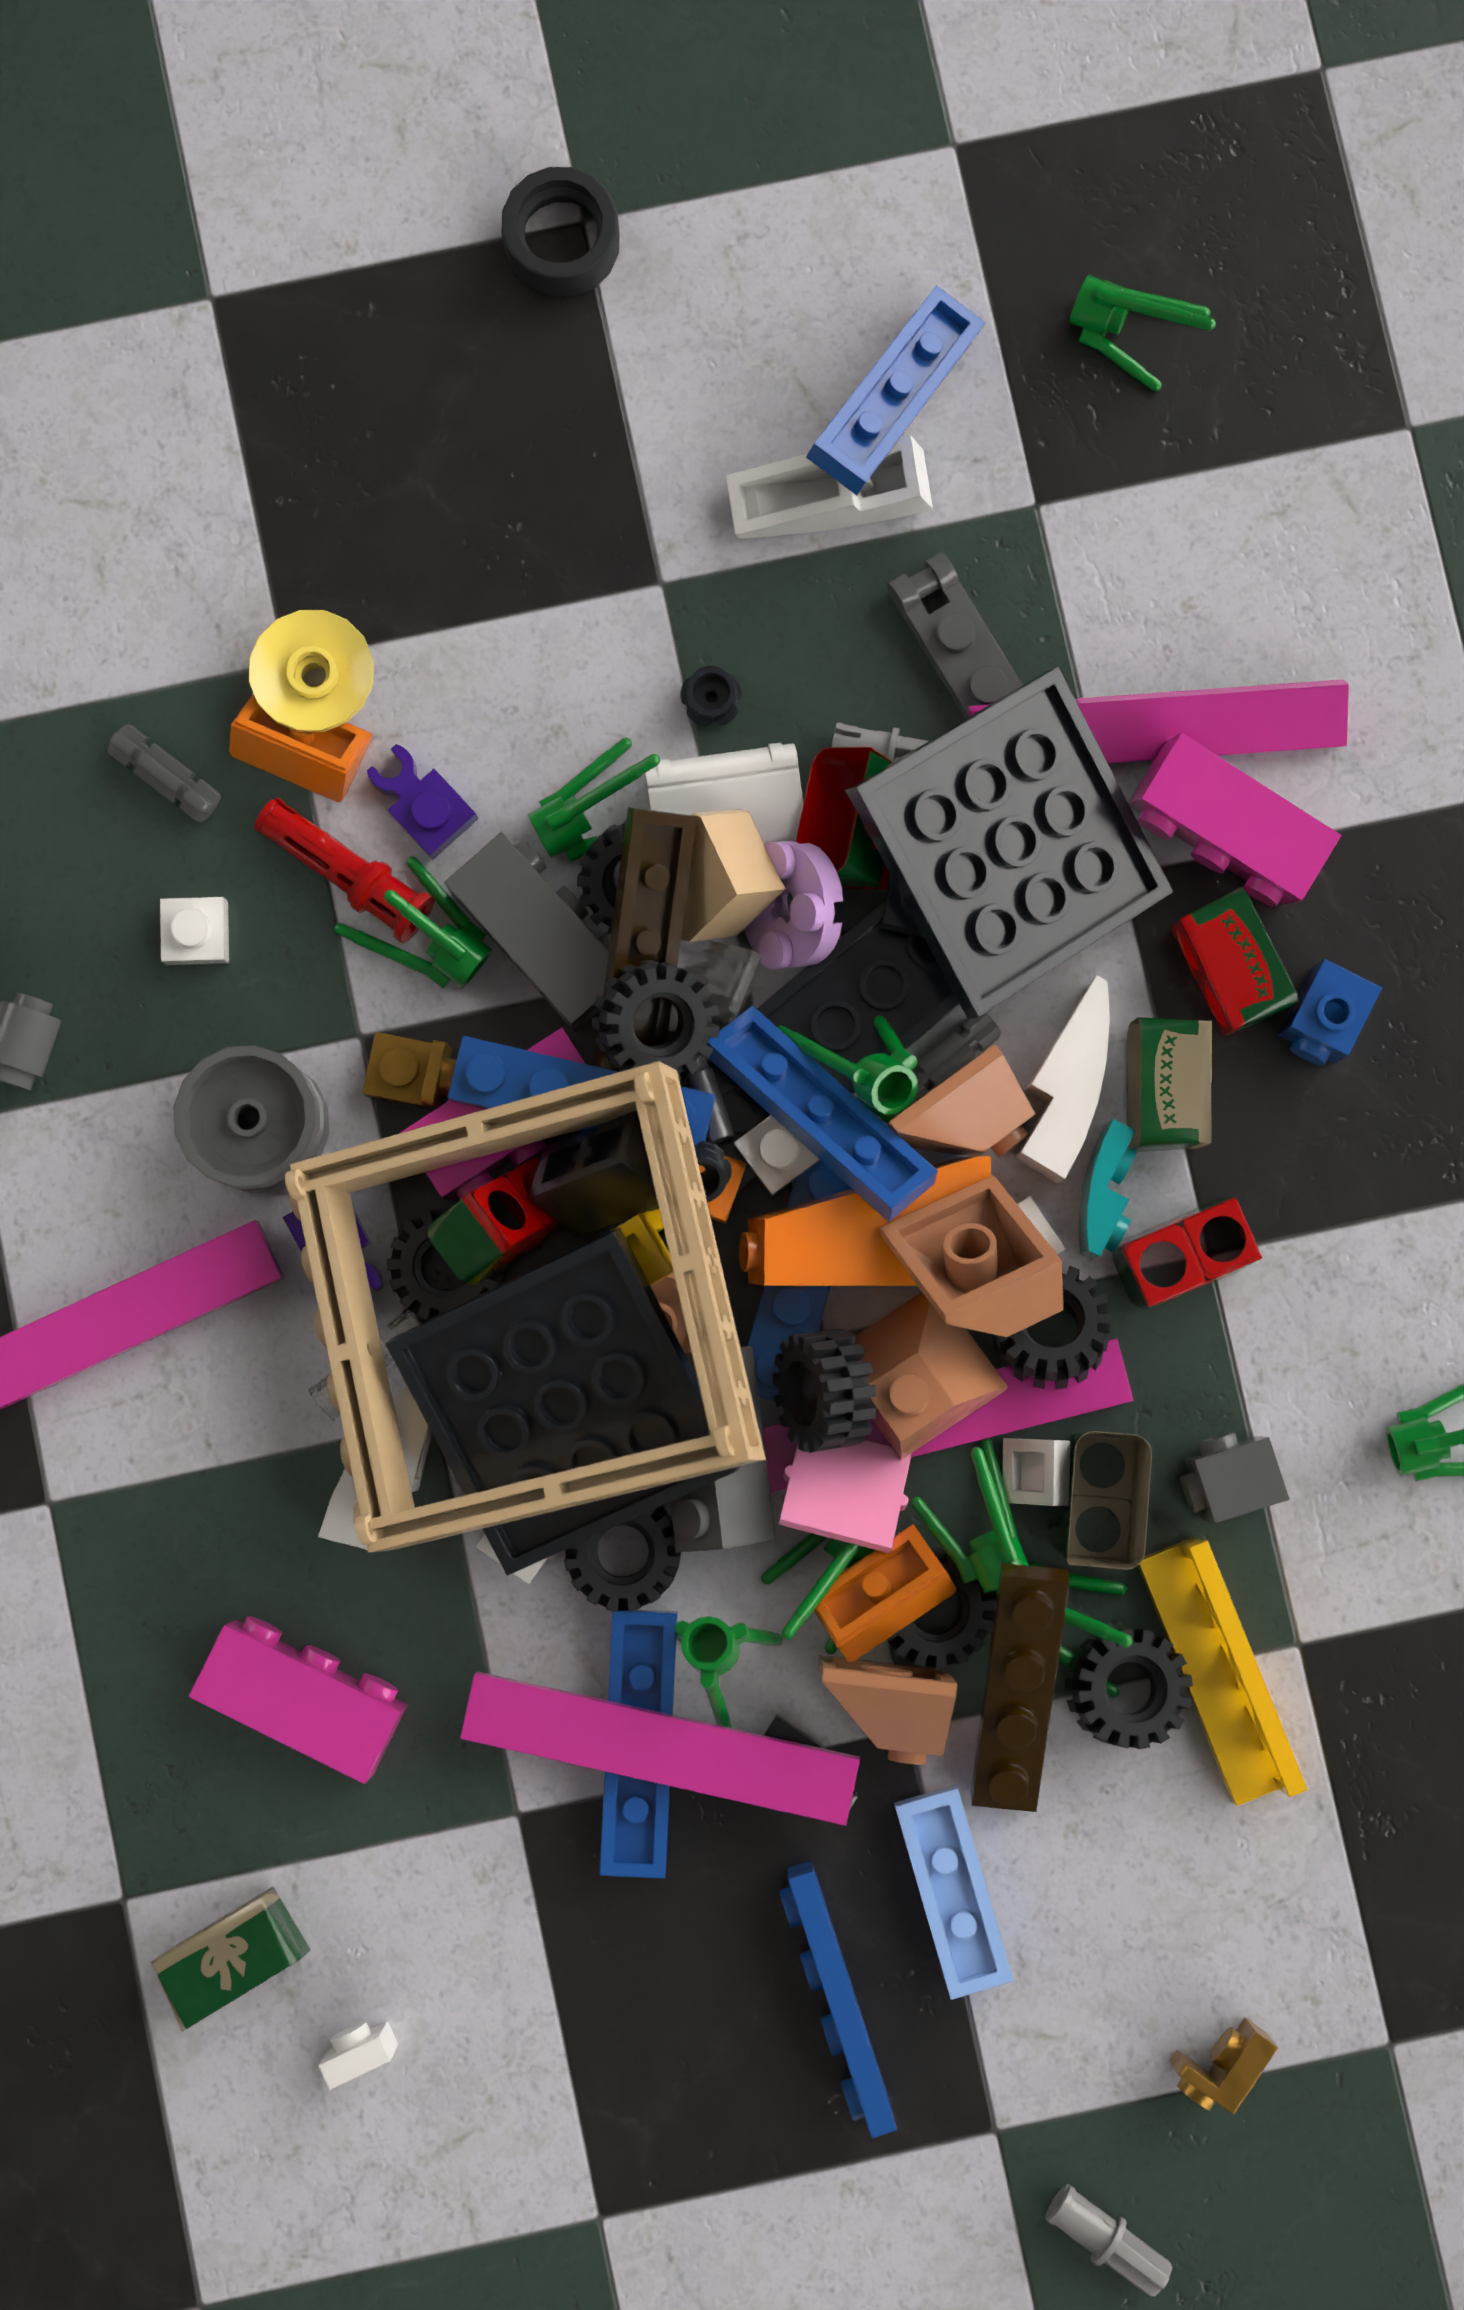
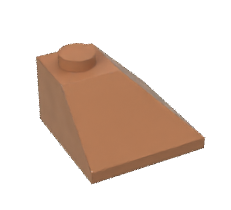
(969, 1111)
(979, 1260)
(924, 1374)
(894, 1704)

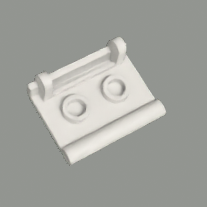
(751, 780)

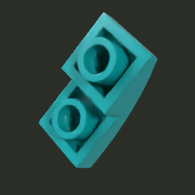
(1101, 1208)

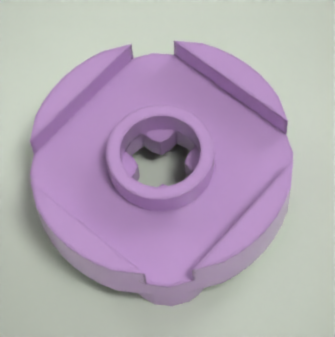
(808, 930)

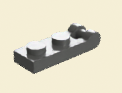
(954, 635)

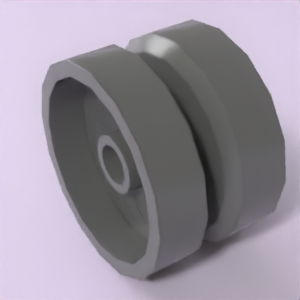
(214, 1109)

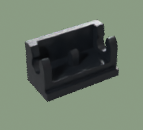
(596, 1177)

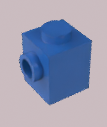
(1329, 1013)

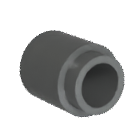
(25, 1039)

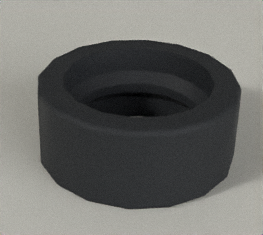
(560, 186)

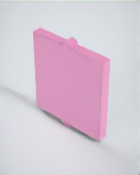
(847, 1494)

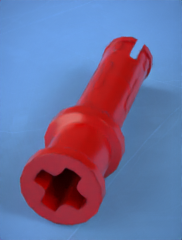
(348, 871)

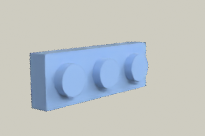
(953, 1892)

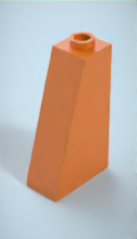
(839, 1236)

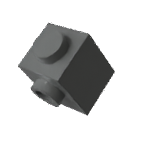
(1232, 1477)

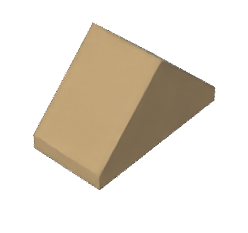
(728, 876)

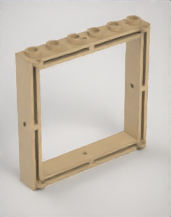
(349, 1330)

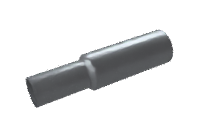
(704, 1080)

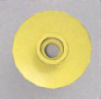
(305, 643)

